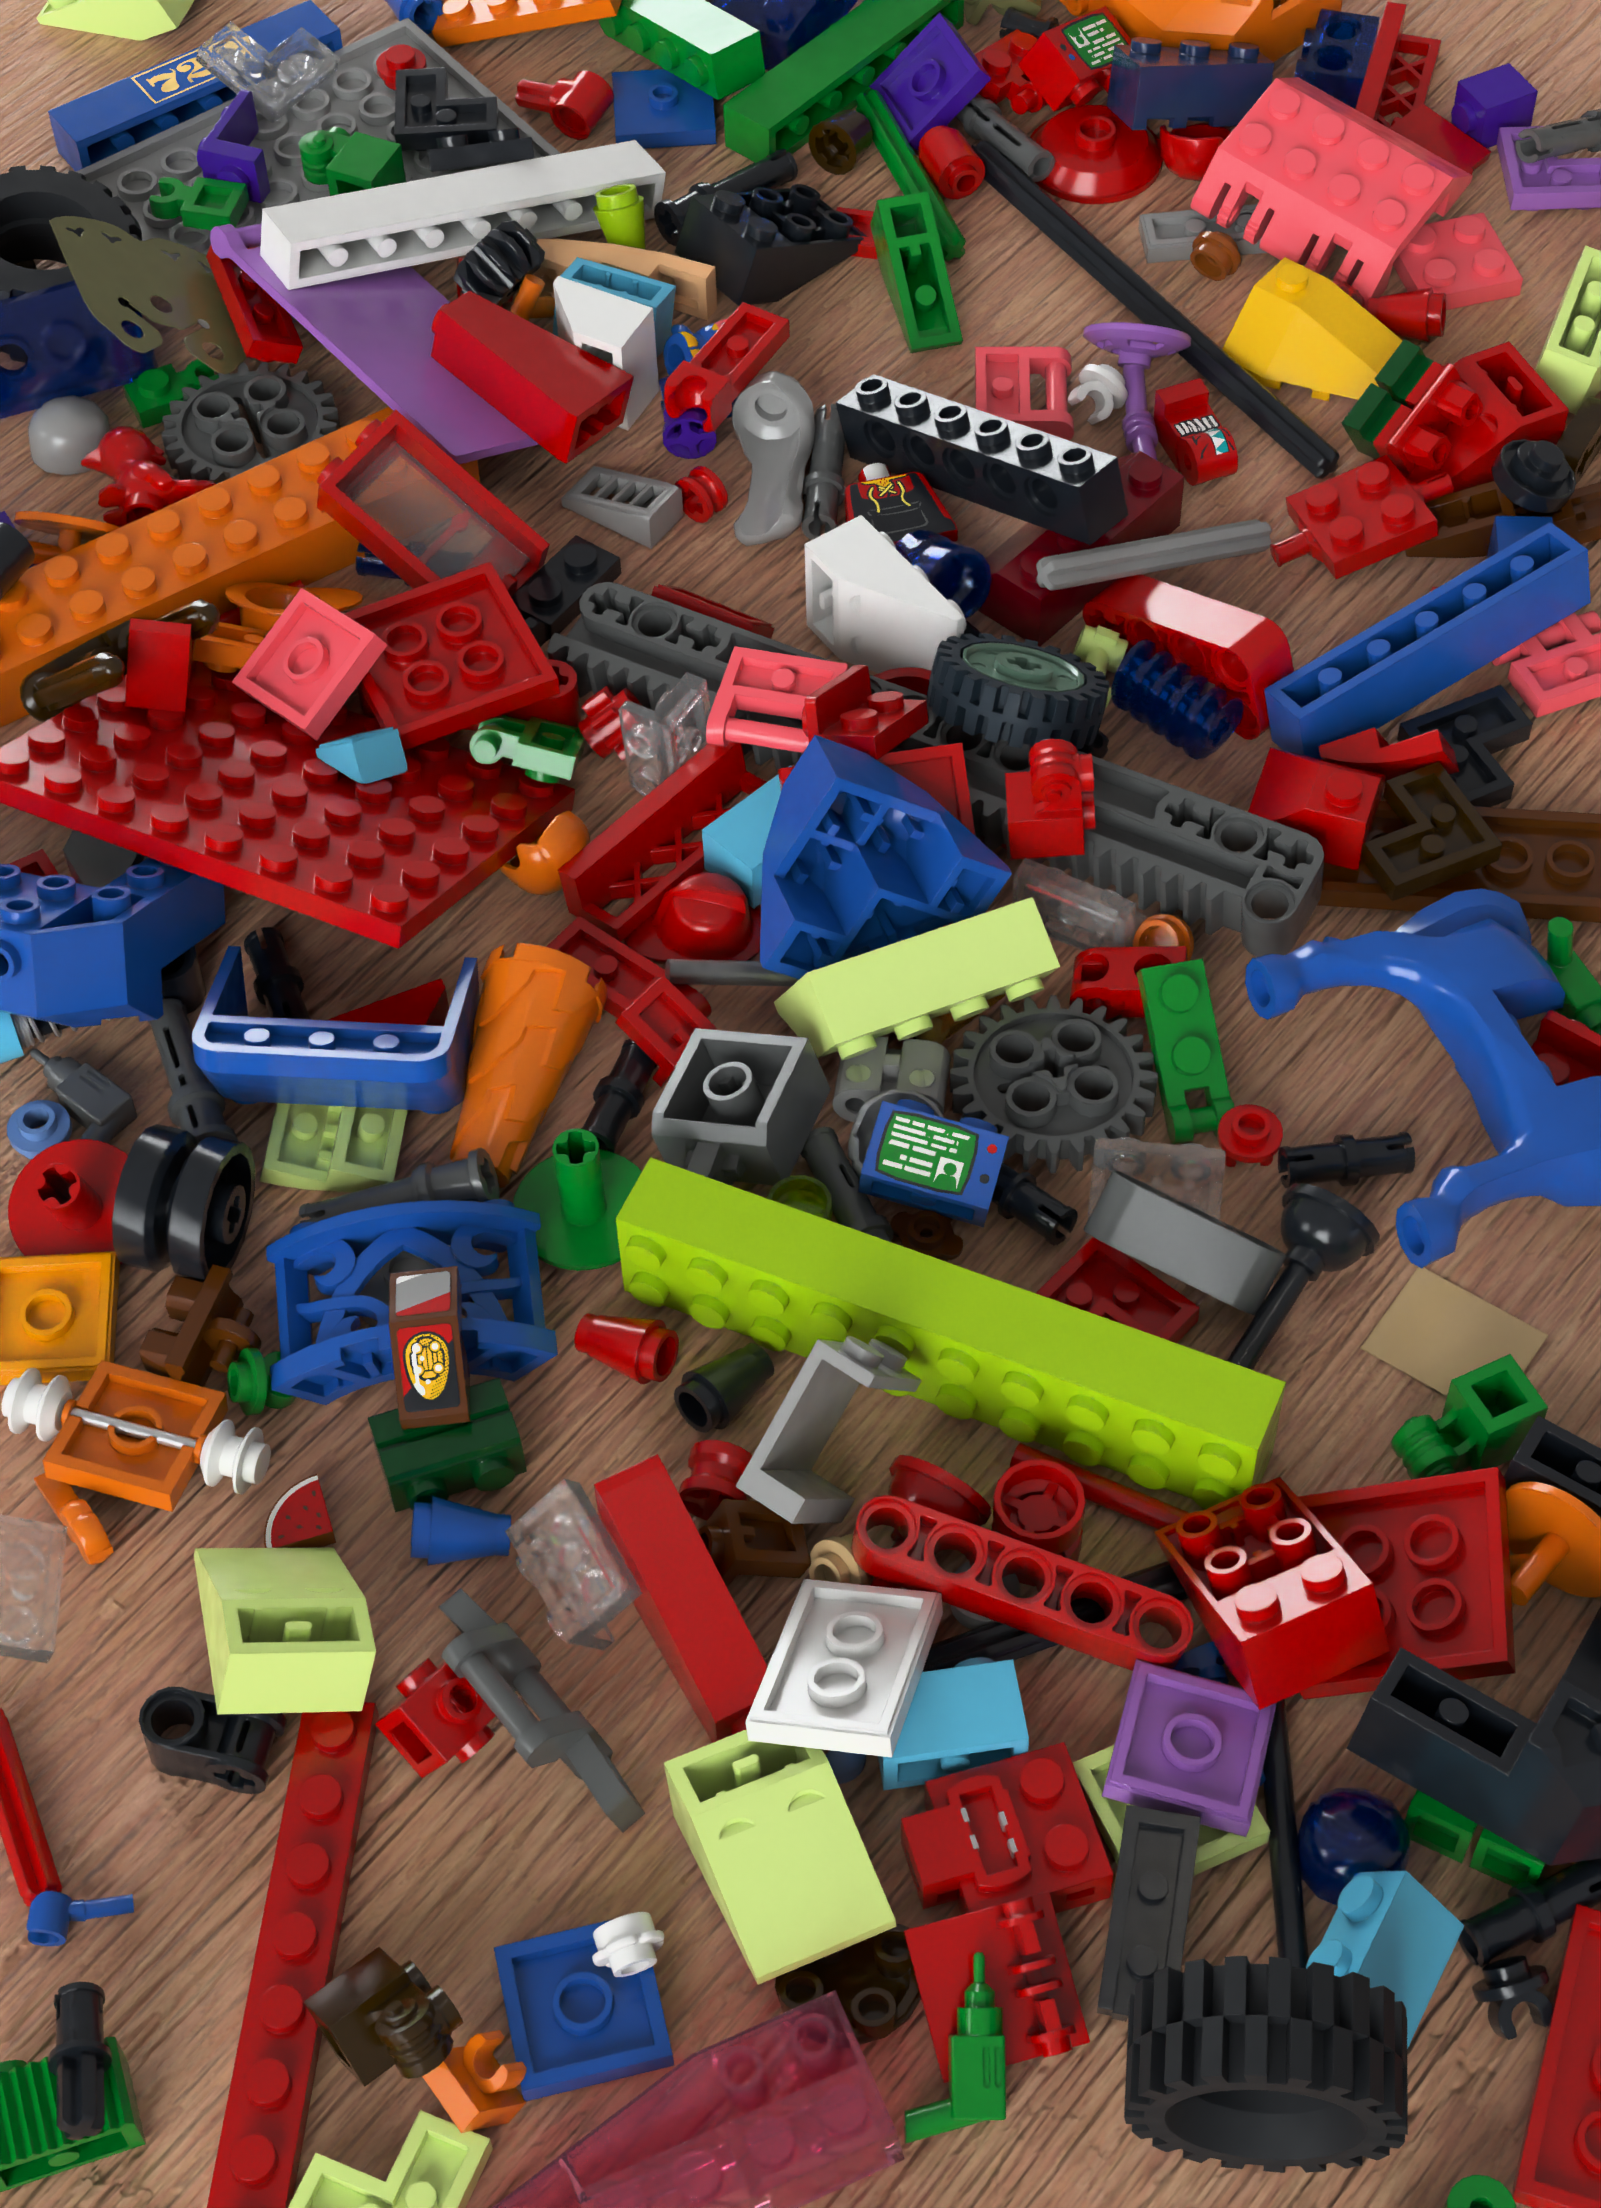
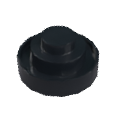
(1534, 475)

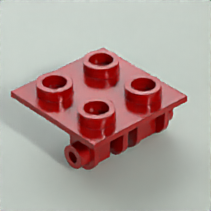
(1022, 1966)

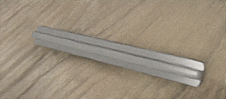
(1152, 554)

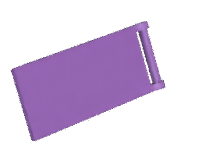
(386, 338)

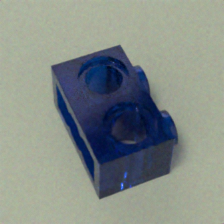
(1338, 53)

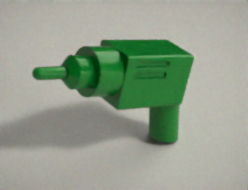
(1581, 989)
(974, 2067)

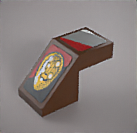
(429, 1347)

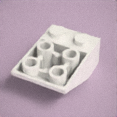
(873, 601)

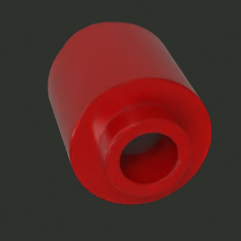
(951, 162)

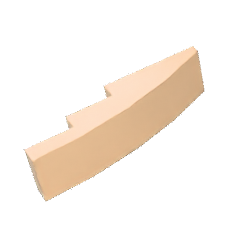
(693, 280)

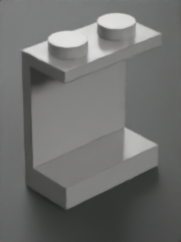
(782, 1463)

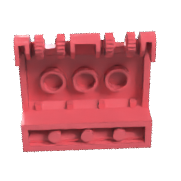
(1325, 183)

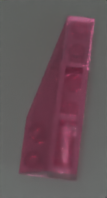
(736, 2126)

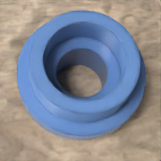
(32, 1141)

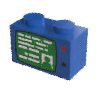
(933, 1161)

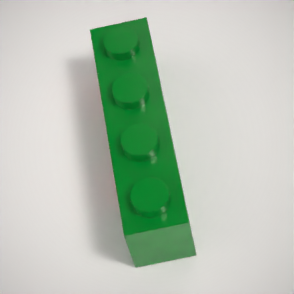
(691, 42)

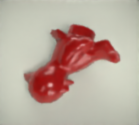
(139, 479)

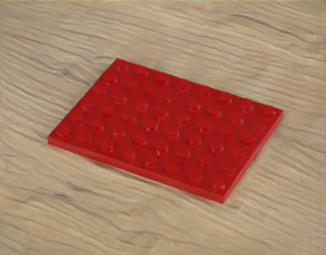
(256, 810)

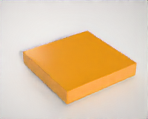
(58, 1314)

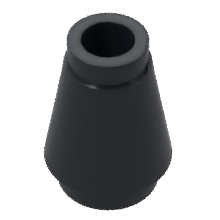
(721, 1388)

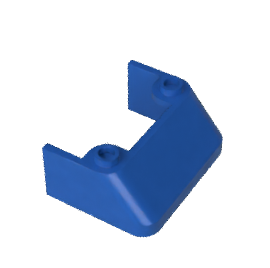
(333, 1060)

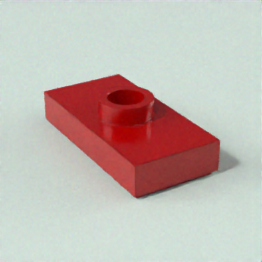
(712, 609)

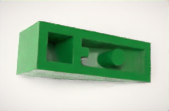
(915, 271)

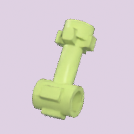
(1101, 648)

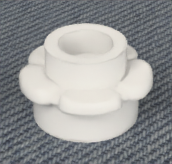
(627, 1944)

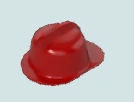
(700, 921)

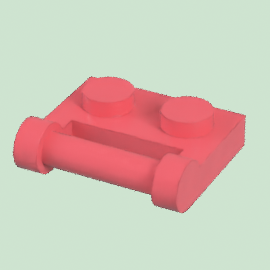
(1004, 386)
(766, 685)

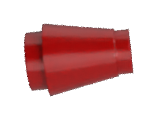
(1412, 313)
(629, 1345)

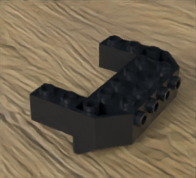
(1478, 1756)

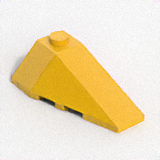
(1309, 335)

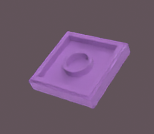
(1189, 1748)

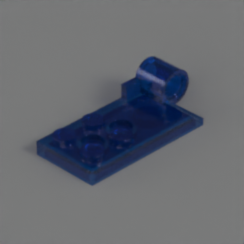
(64, 349)

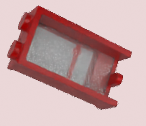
(424, 509)

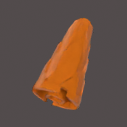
(524, 1040)

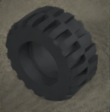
(26, 207)

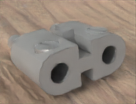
(917, 1067)

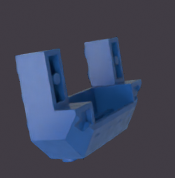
(98, 951)

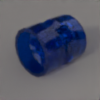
(950, 566)

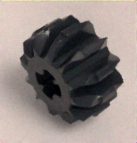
(500, 263)

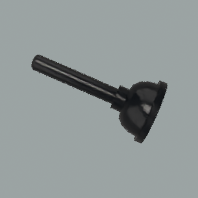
(1320, 1236)

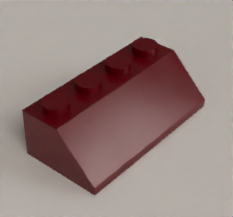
(1035, 613)

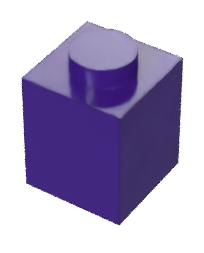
(1493, 101)

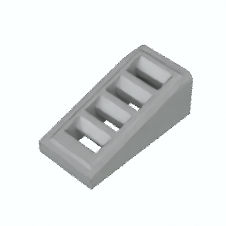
(646, 519)

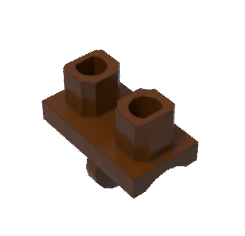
(211, 1333)

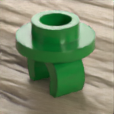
(251, 1382)

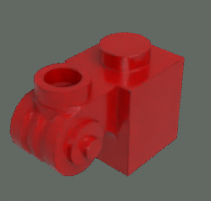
(1048, 804)

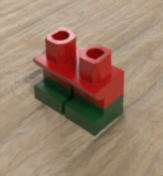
(1411, 410)

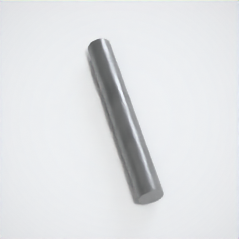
(723, 973)

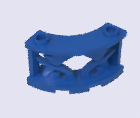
(359, 1246)

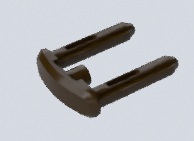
(99, 663)

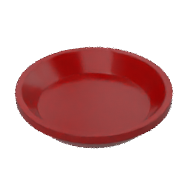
(1097, 156)

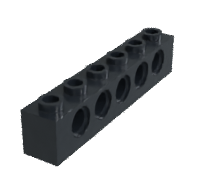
(984, 458)

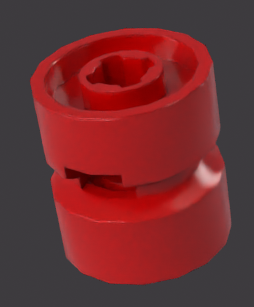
(1041, 1507)

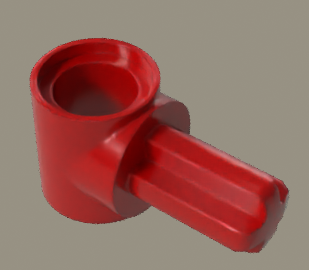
(573, 103)

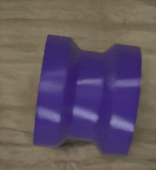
(686, 436)

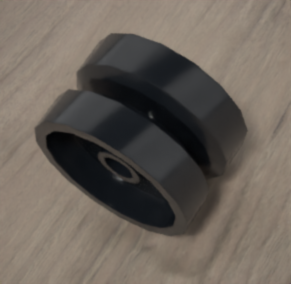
(183, 1202)

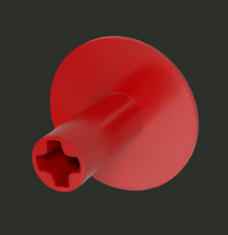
(66, 1199)

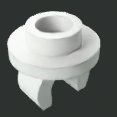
(1104, 386)

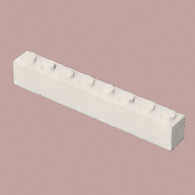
(448, 213)

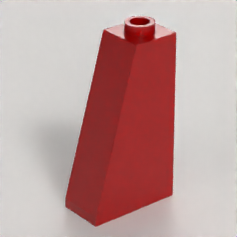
(530, 375)
(682, 1596)

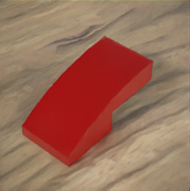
(1373, 753)

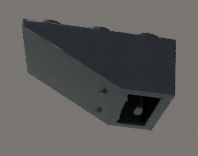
(766, 240)

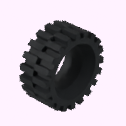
(1267, 2065)

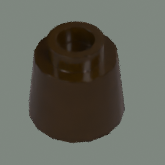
(840, 141)

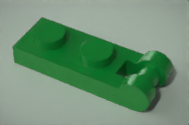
(1184, 1046)

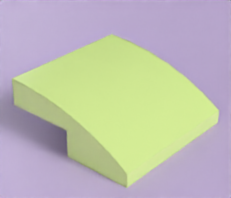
(333, 1147)

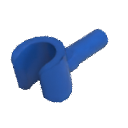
(53, 1911)

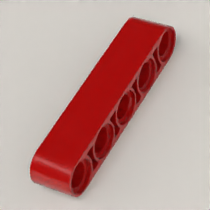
(1055, 1576)

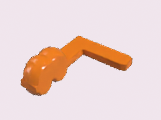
(76, 1514)

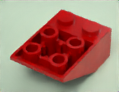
(1515, 408)
(1275, 1592)

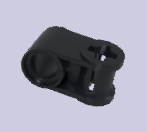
(218, 1748)

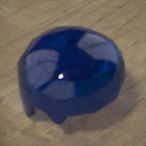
(1348, 1835)

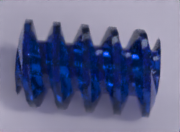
(1173, 703)

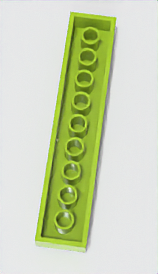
(972, 1340)

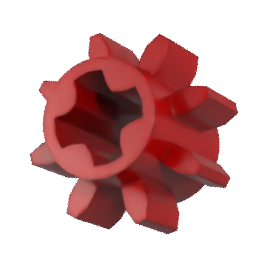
(603, 724)

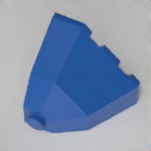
(863, 863)

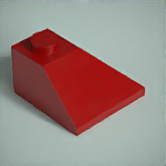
(1322, 800)

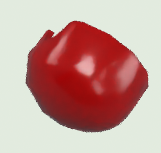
(1191, 149)

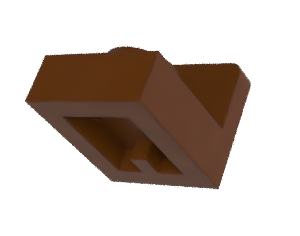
(754, 1542)

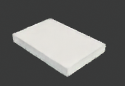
(845, 1668)

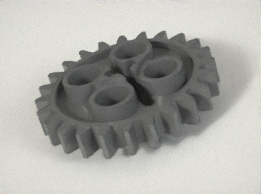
(213, 442)
(1054, 1080)

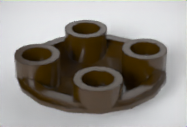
(870, 1979)

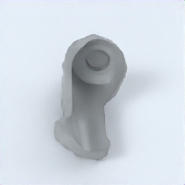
(777, 437)

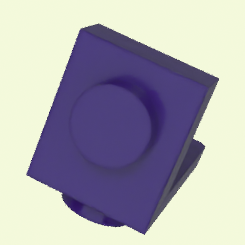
(227, 152)

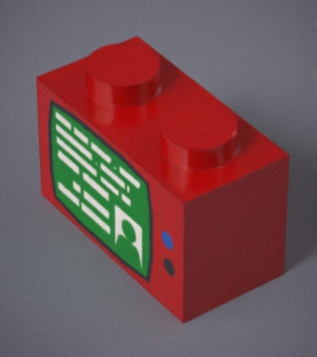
(1074, 59)

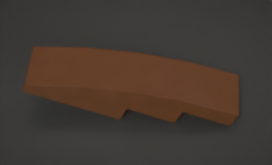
(1468, 518)

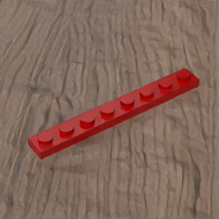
(293, 1961)

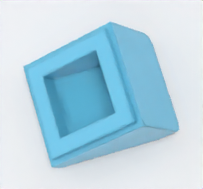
(366, 755)

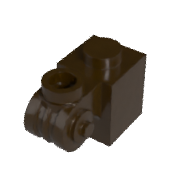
(385, 2018)

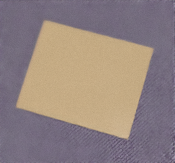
(1445, 1332)

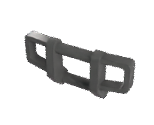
(500, 1664)

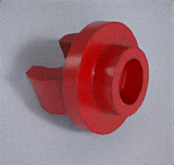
(1249, 1135)

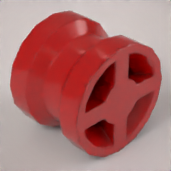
(714, 1474)

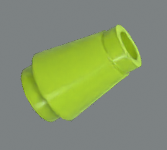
(621, 215)

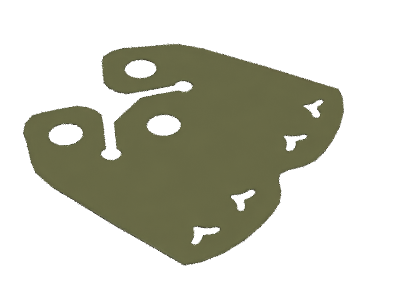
(138, 272)

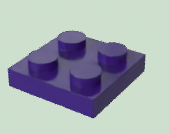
(931, 80)

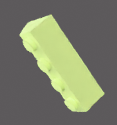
(919, 980)

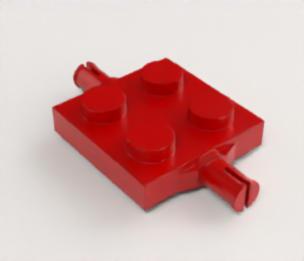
(1361, 517)

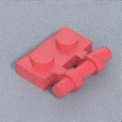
(1560, 675)

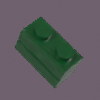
(450, 1456)

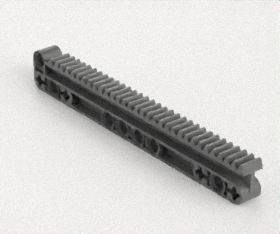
(1147, 831)

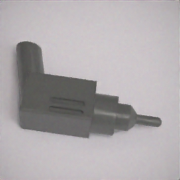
(88, 1096)

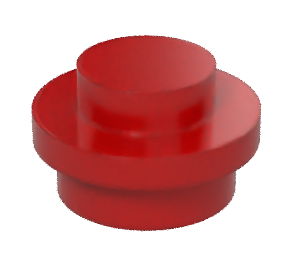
(398, 58)

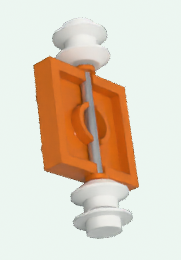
(135, 1434)

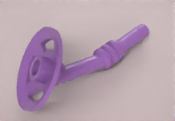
(1135, 349)

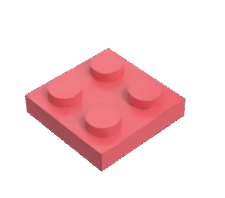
(1460, 260)
(309, 663)

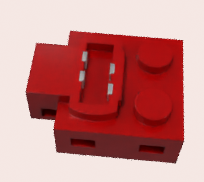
(1007, 1836)

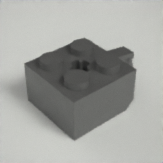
(740, 1106)

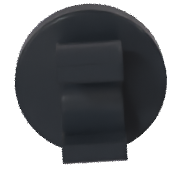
(1508, 1984)

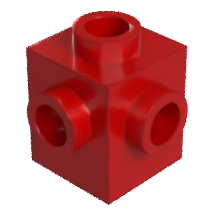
(436, 1718)

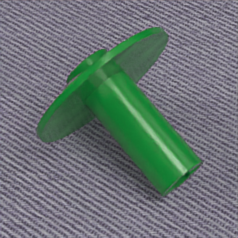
(578, 1201)

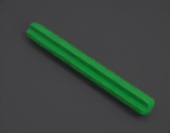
(908, 169)

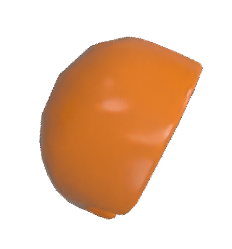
(538, 863)

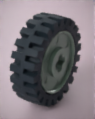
(1016, 690)

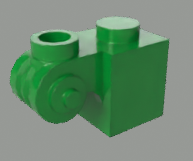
(350, 161)
(1479, 1426)

